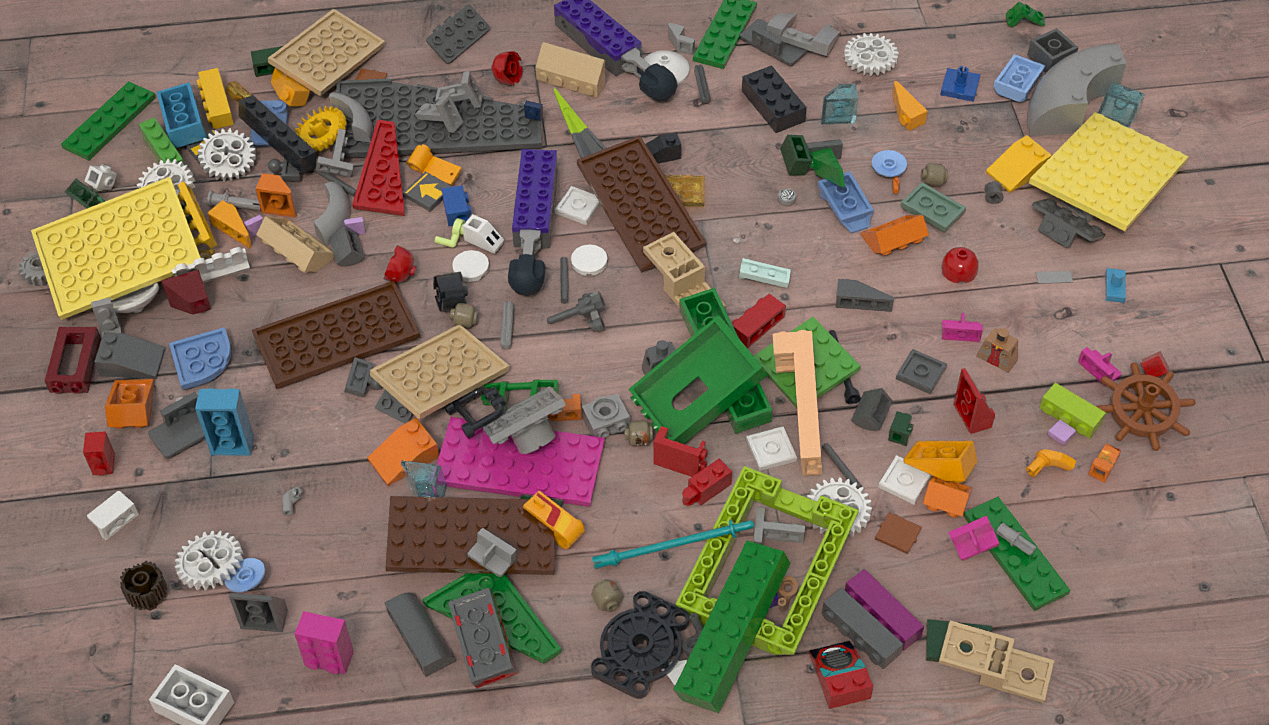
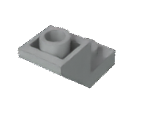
(680, 42)

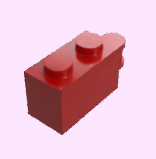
(707, 483)

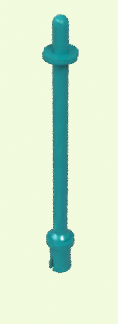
(615, 557)

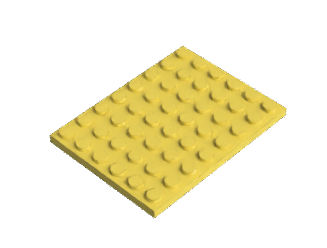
(1109, 171)
(115, 247)

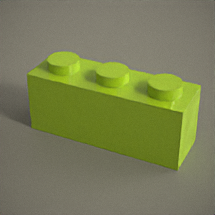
(1072, 410)

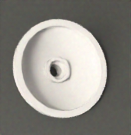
(671, 60)
(135, 300)

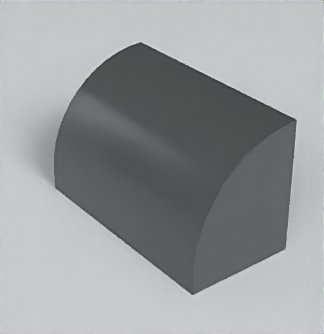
(835, 145)
(346, 247)
(872, 409)

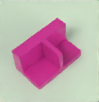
(961, 330)
(1098, 364)
(974, 538)

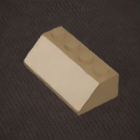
(571, 70)
(294, 244)

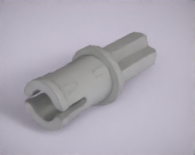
(1015, 539)

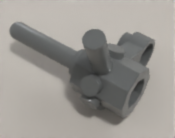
(589, 305)

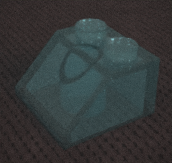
(1121, 104)
(840, 105)
(424, 479)

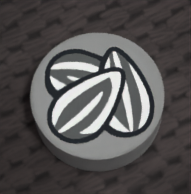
(786, 197)

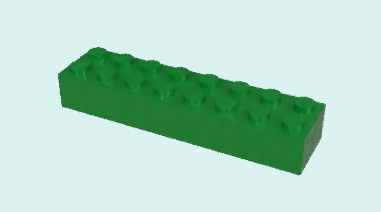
(753, 406)
(732, 626)

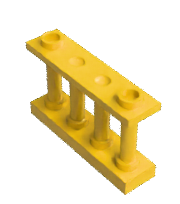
(199, 221)

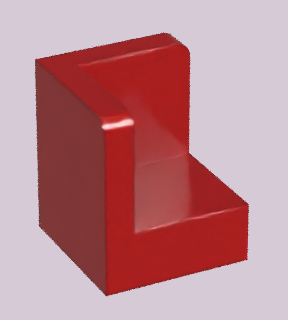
(1155, 365)

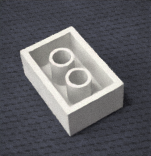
(191, 699)

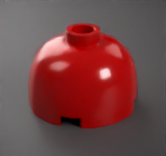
(507, 68)
(960, 265)
(400, 266)

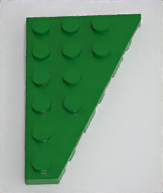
(520, 623)

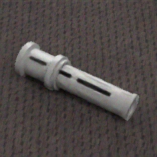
(214, 199)

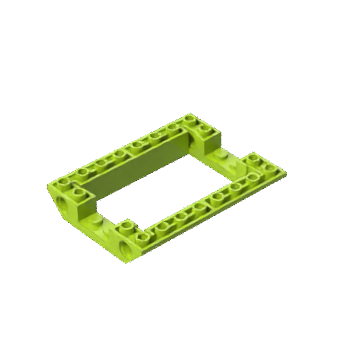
(768, 490)

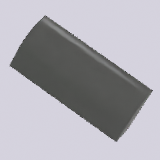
(419, 633)

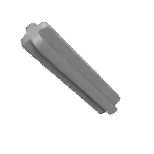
(506, 330)

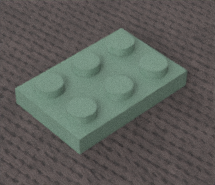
(934, 206)

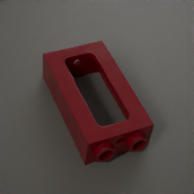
(82, 378)

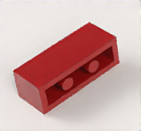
(759, 319)

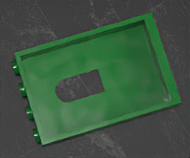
(718, 361)

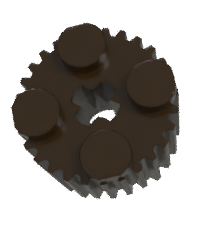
(143, 586)

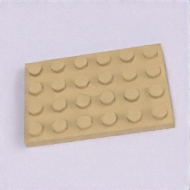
(326, 52)
(439, 371)

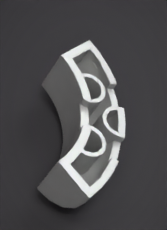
(362, 124)
(335, 214)

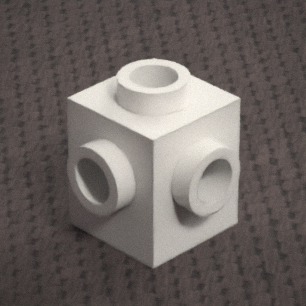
(100, 177)

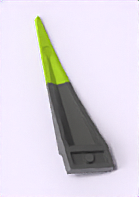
(582, 136)

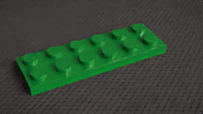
(724, 32)
(108, 121)
(1029, 573)

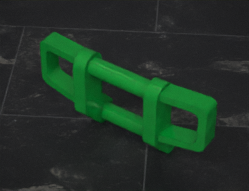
(535, 387)

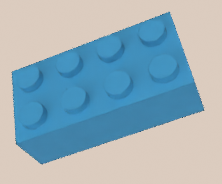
(181, 115)
(224, 421)

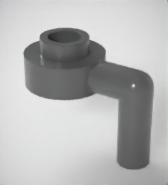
(689, 644)

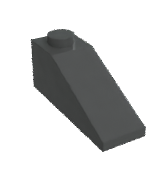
(857, 295)

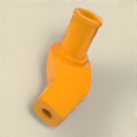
(1050, 458)

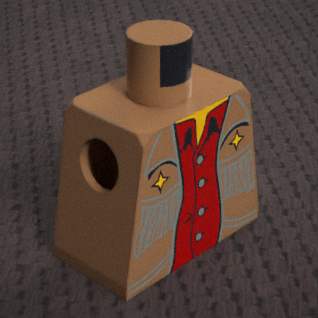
(999, 349)

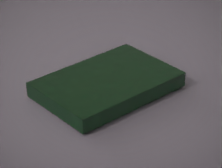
(936, 634)

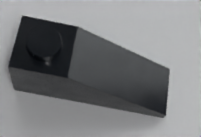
(665, 148)

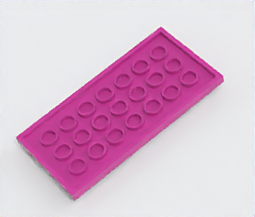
(559, 469)

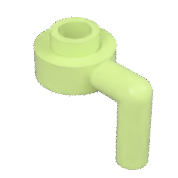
(457, 232)

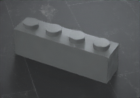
(862, 628)

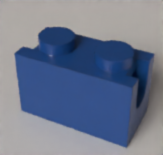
(455, 204)

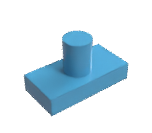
(1115, 285)

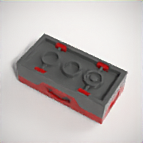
(482, 638)

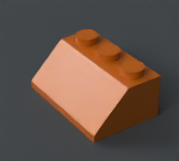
(896, 234)

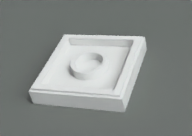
(578, 205)
(771, 448)
(904, 481)

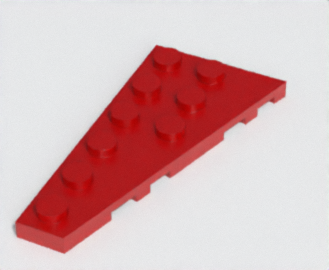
(381, 178)

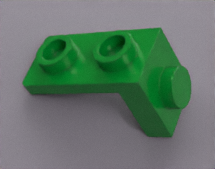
(1022, 10)

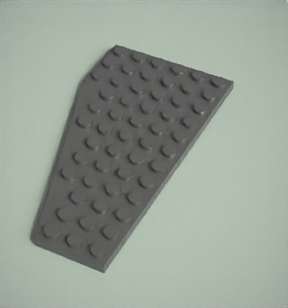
(485, 128)

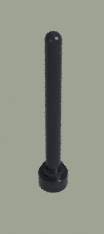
(851, 393)

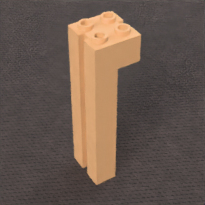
(795, 354)

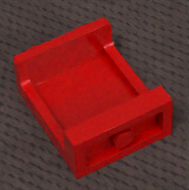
(678, 456)

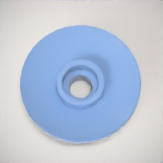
(889, 163)
(247, 577)

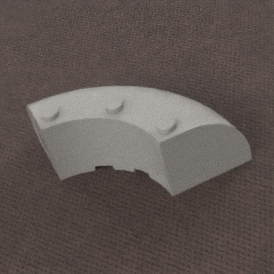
(1070, 85)

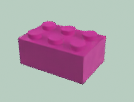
(324, 642)

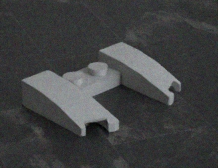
(820, 44)

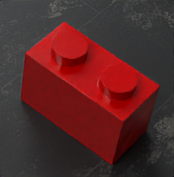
(99, 453)

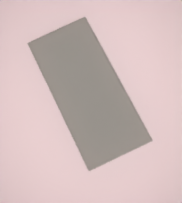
(1054, 277)

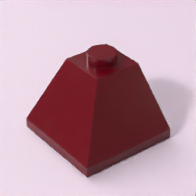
(187, 293)

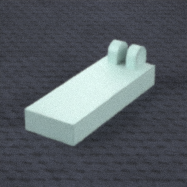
(764, 273)

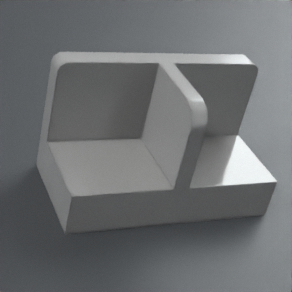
(492, 553)

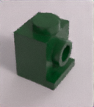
(901, 428)

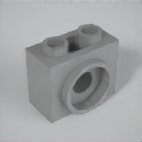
(615, 420)

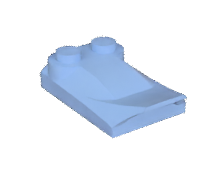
(1018, 78)

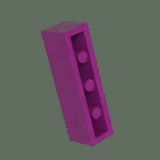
(884, 608)

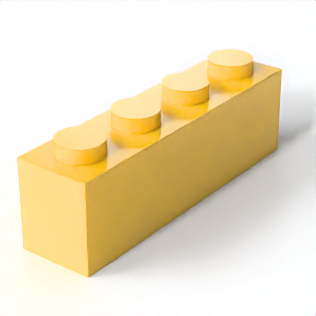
(215, 98)

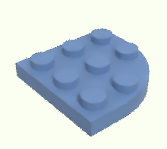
(201, 357)

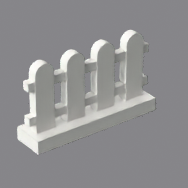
(218, 266)

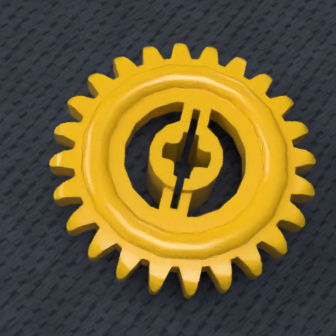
(317, 126)

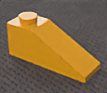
(289, 89)
(909, 110)
(226, 219)

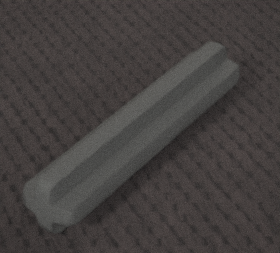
(702, 84)

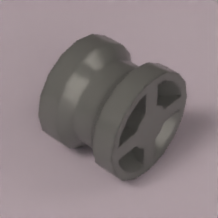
(994, 192)

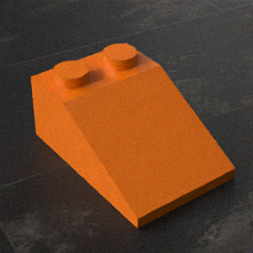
(129, 403)
(406, 443)

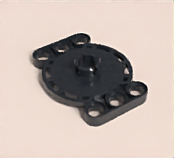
(632, 629)

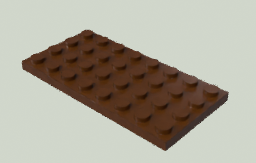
(638, 198)
(335, 334)
(440, 532)

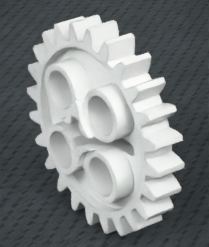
(871, 54)
(226, 154)
(175, 170)
(854, 499)
(218, 549)

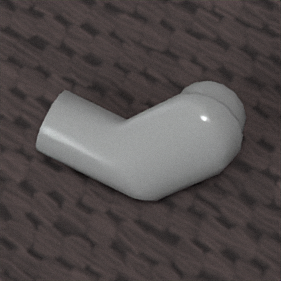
(289, 499)

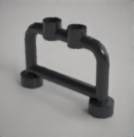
(471, 425)

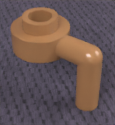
(783, 602)

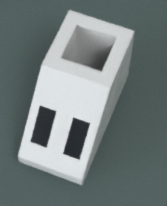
(482, 234)

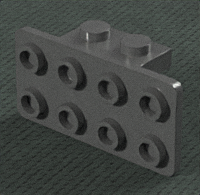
(457, 33)
(758, 37)
(1063, 225)
(180, 427)

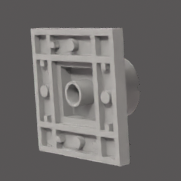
(527, 421)

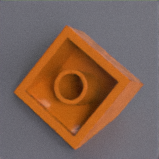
(275, 196)
(947, 496)

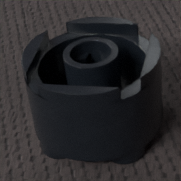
(449, 290)

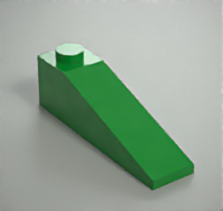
(827, 166)

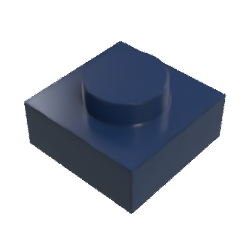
(533, 110)

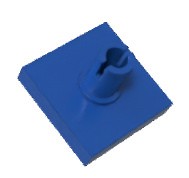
(960, 84)

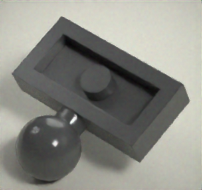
(289, 172)
(359, 378)

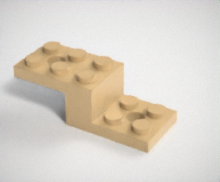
(681, 270)
(996, 661)

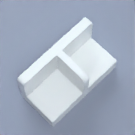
(113, 514)

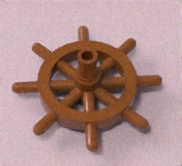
(1145, 405)

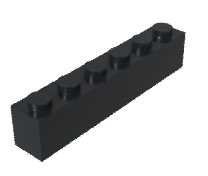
(277, 134)

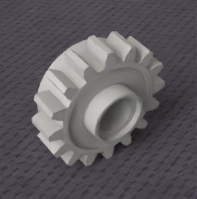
(32, 270)

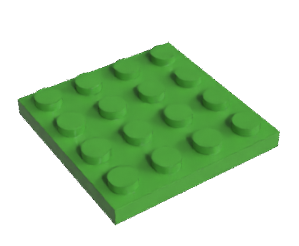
(831, 363)

